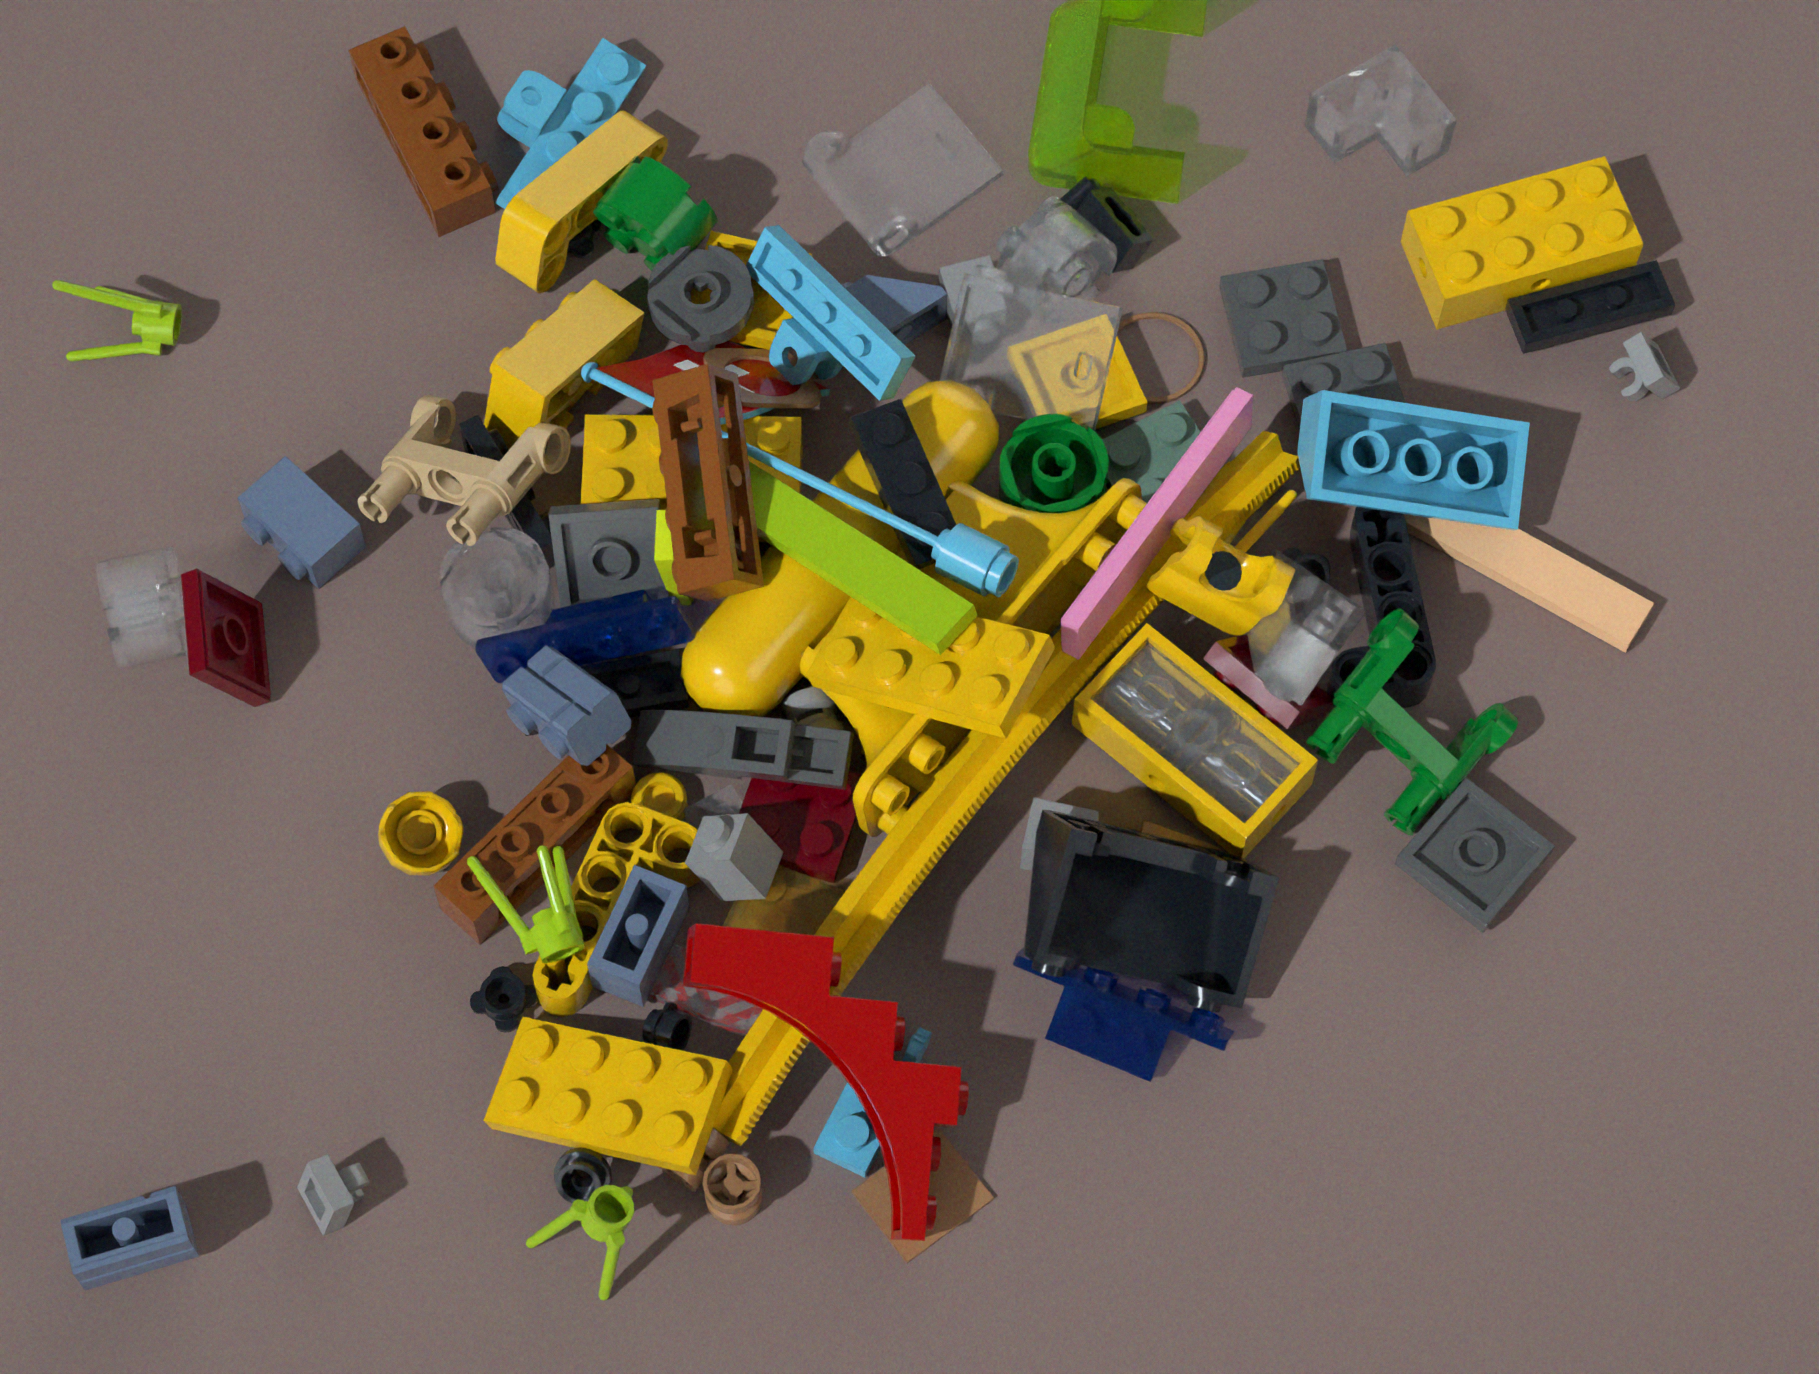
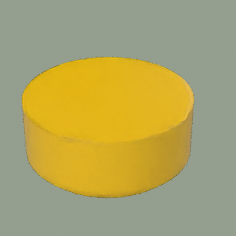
(662, 794)

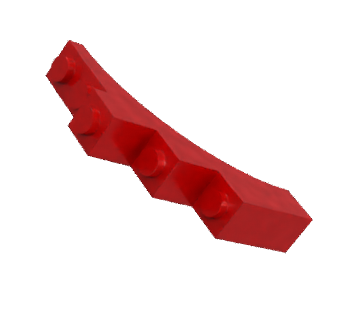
(902, 1099)

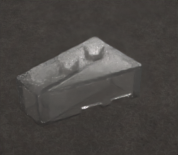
(1302, 636)

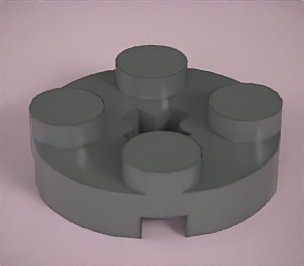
(700, 324)

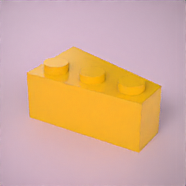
(542, 372)

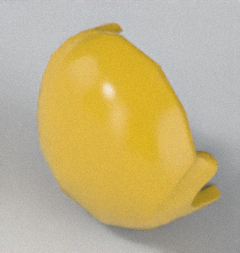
(420, 833)

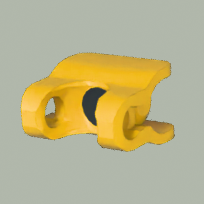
(1219, 579)

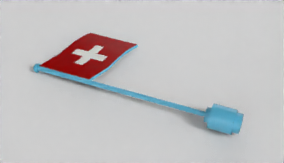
(959, 553)

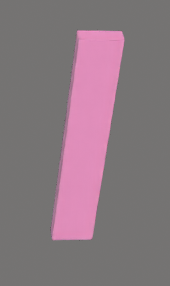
(1153, 524)

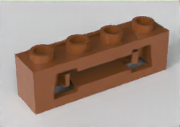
(707, 483)
(548, 817)

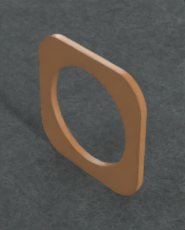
(806, 397)

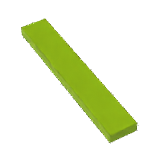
(858, 564)

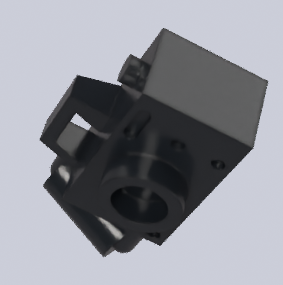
(1112, 218)

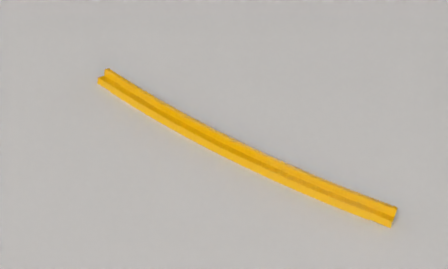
(967, 782)

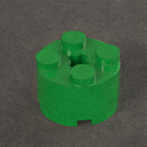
(653, 212)
(1053, 465)

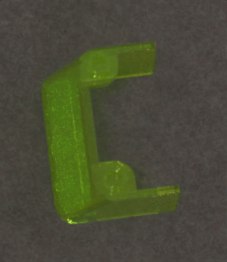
(1083, 138)

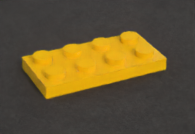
(972, 684)
(609, 1095)

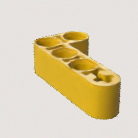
(563, 198)
(611, 859)

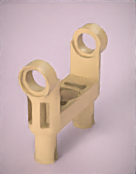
(483, 485)

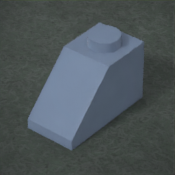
(901, 305)

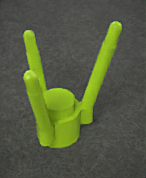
(152, 320)
(556, 928)
(603, 1219)

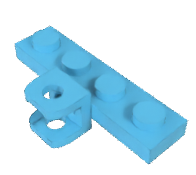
(556, 123)
(827, 321)

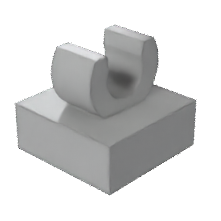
(1649, 367)
(331, 1193)

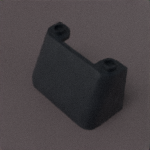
(1145, 909)

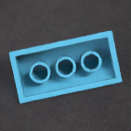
(1412, 459)

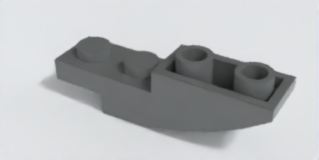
(743, 747)

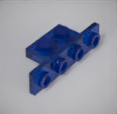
(592, 632)
(1120, 1023)

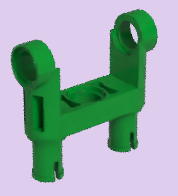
(1364, 703)

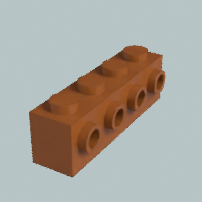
(423, 130)

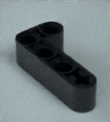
(1385, 596)

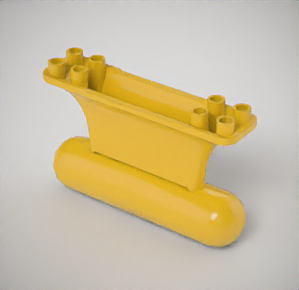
(768, 637)

